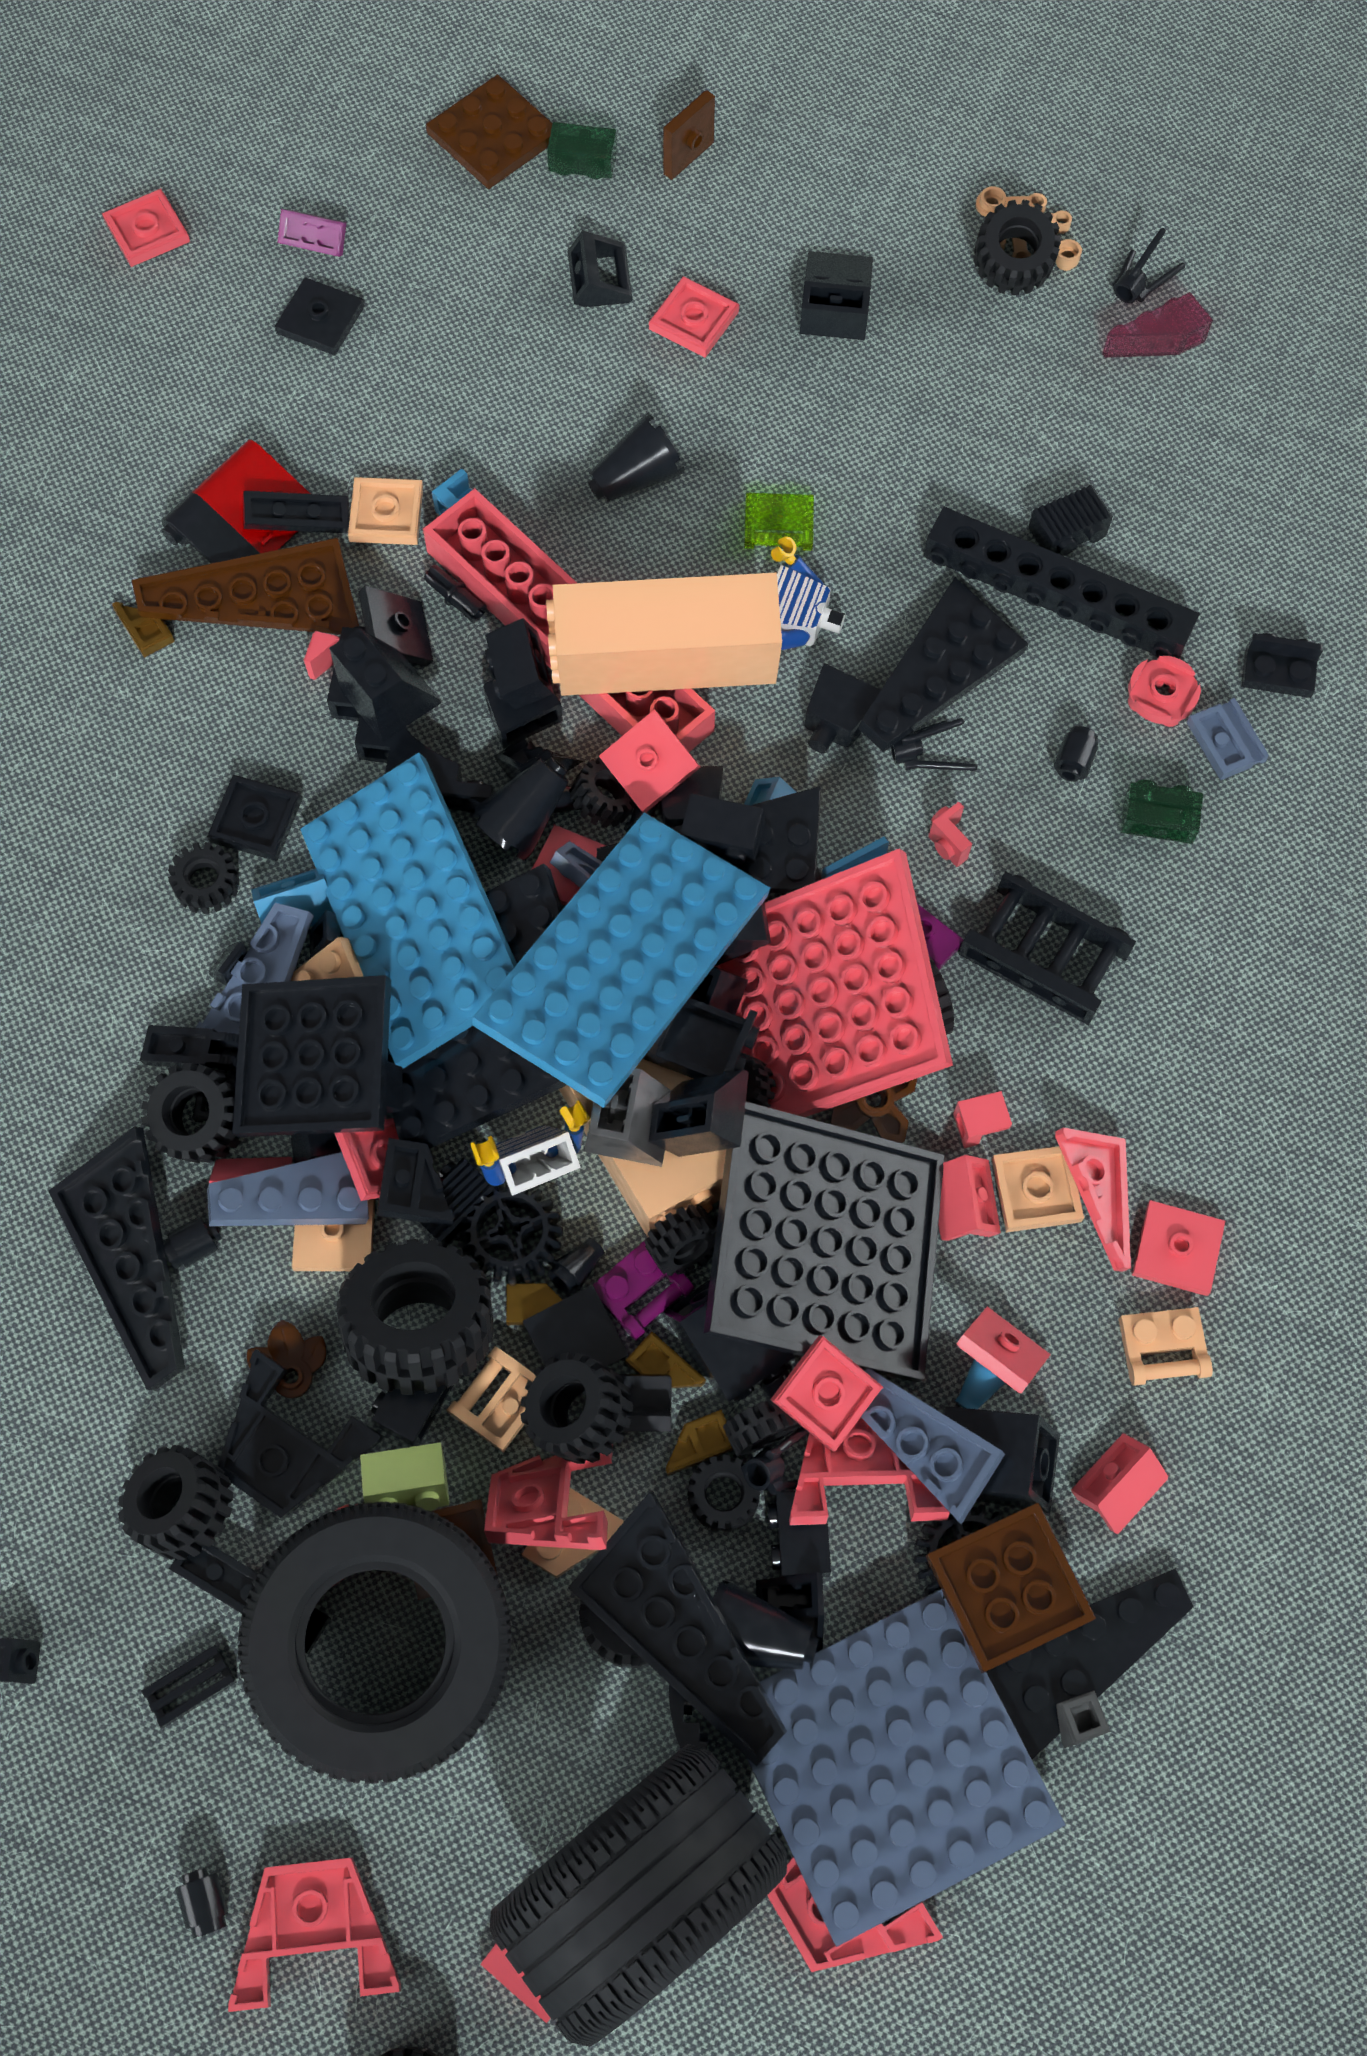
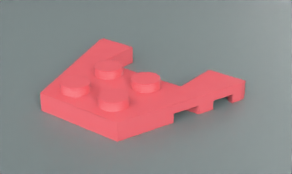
(857, 1461)
(531, 1507)
(311, 1911)
(810, 1935)

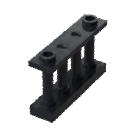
(1046, 982)

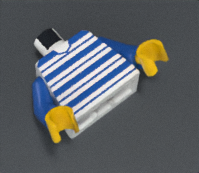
(802, 599)
(534, 1155)

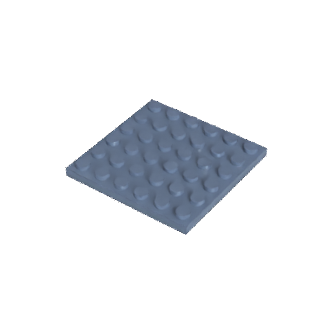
(897, 1769)

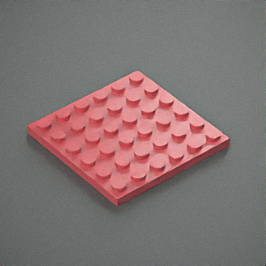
(844, 989)

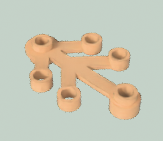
(1069, 251)

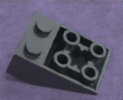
(836, 295)

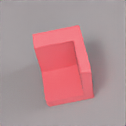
(981, 1117)

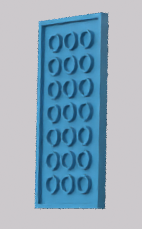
(411, 905)
(621, 959)

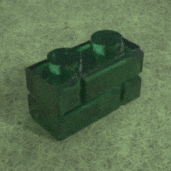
(582, 150)
(1162, 811)

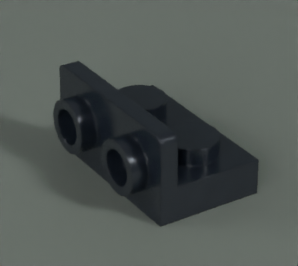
(1281, 665)

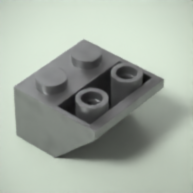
(625, 1123)

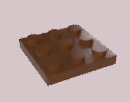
(491, 131)
(1010, 1587)

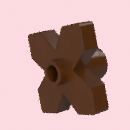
(885, 1117)

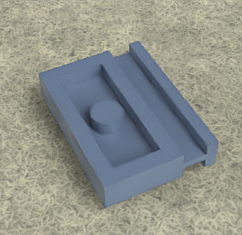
(1227, 739)

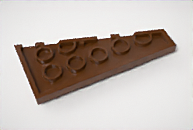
(274, 589)

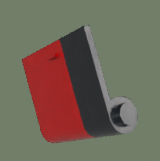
(214, 511)

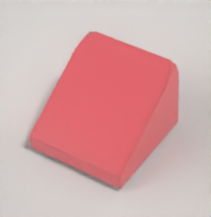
(318, 654)

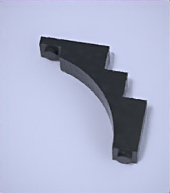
(402, 746)

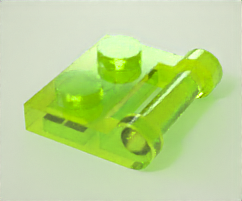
(778, 513)

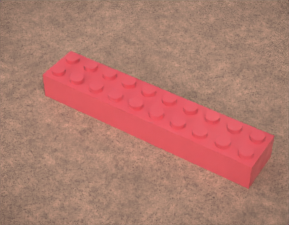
(514, 583)

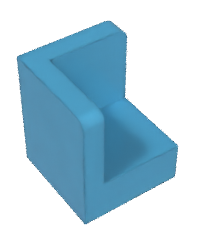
(450, 491)

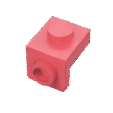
(947, 838)

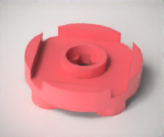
(1160, 708)

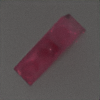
(1162, 332)

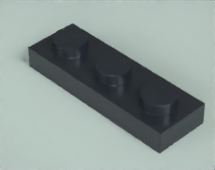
(295, 512)

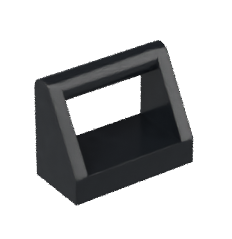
(584, 271)

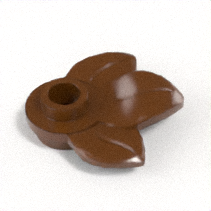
(294, 1354)

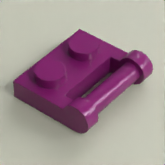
(632, 1280)

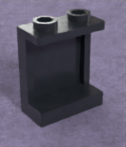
(704, 1041)

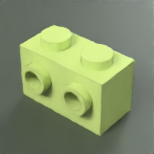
(406, 1476)

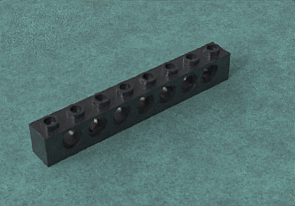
(1051, 570)

